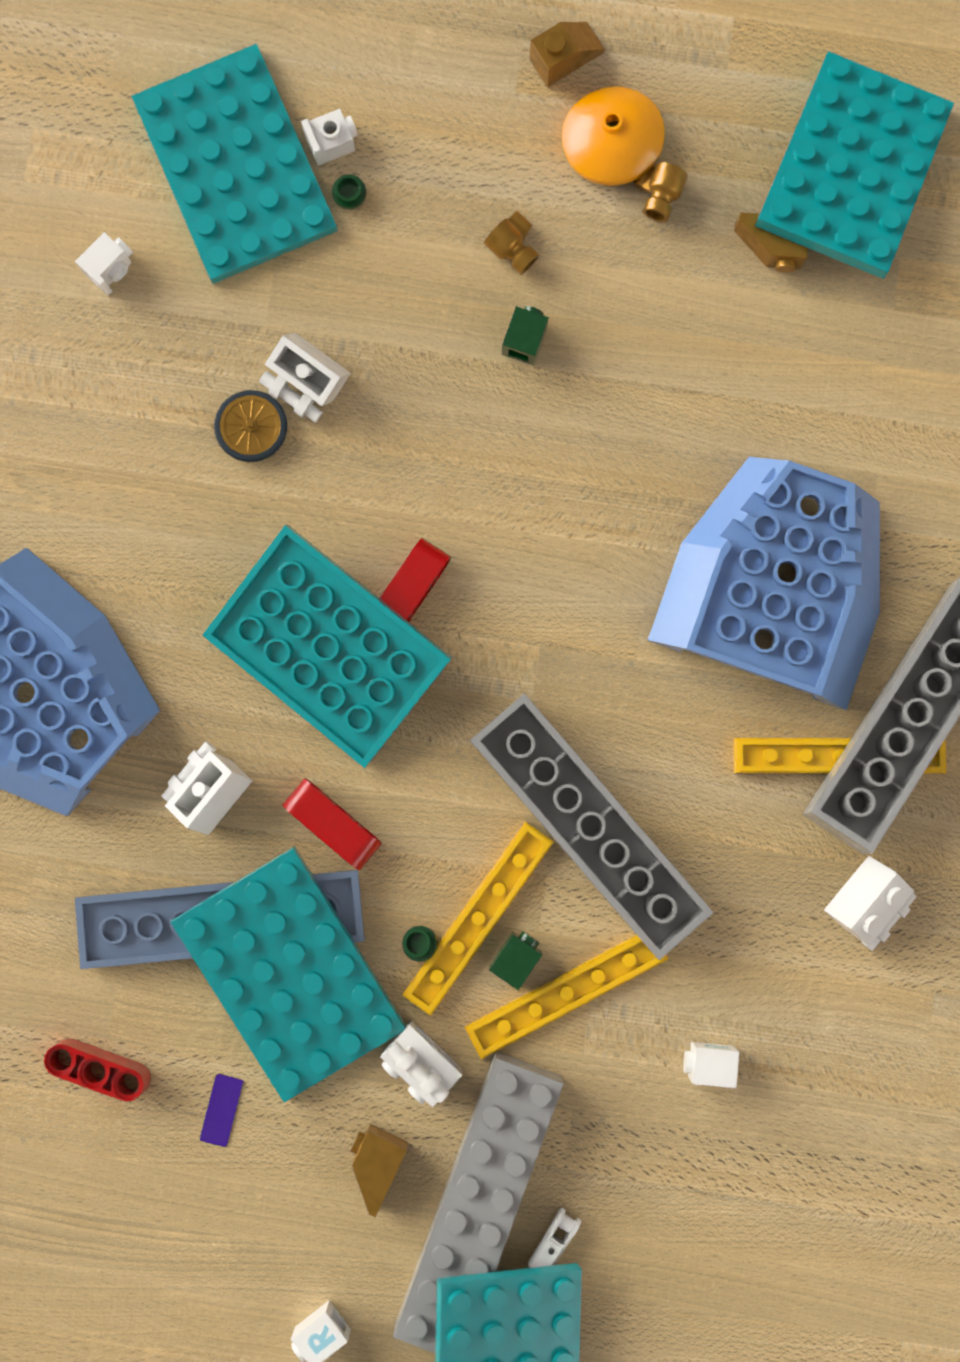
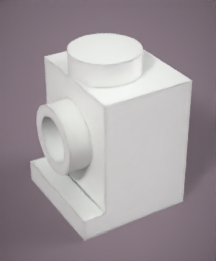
(330, 146)
(105, 262)

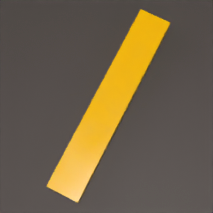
(802, 755)
(478, 918)
(561, 995)

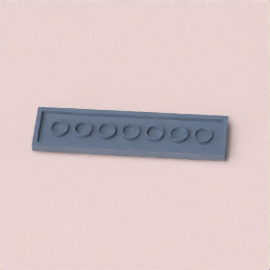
(138, 928)

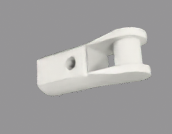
(552, 1246)

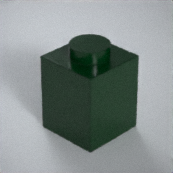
(525, 334)
(516, 959)

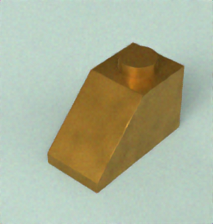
(563, 50)
(768, 247)
(376, 1164)

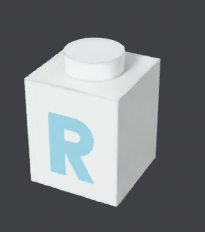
(712, 1064)
(320, 1334)

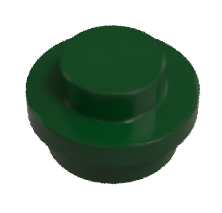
(349, 191)
(419, 943)

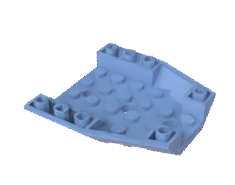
(730, 584)
(79, 682)

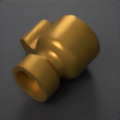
(665, 185)
(507, 242)

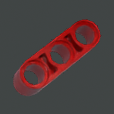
(415, 578)
(332, 824)
(81, 1074)

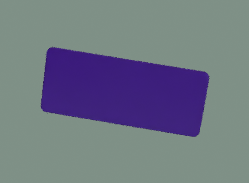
(221, 1110)

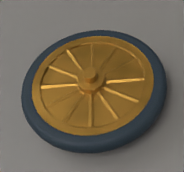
(250, 426)

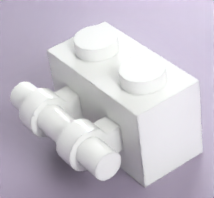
(307, 370)
(205, 789)
(871, 902)
(421, 1065)

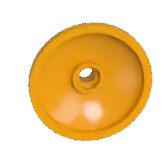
(613, 153)

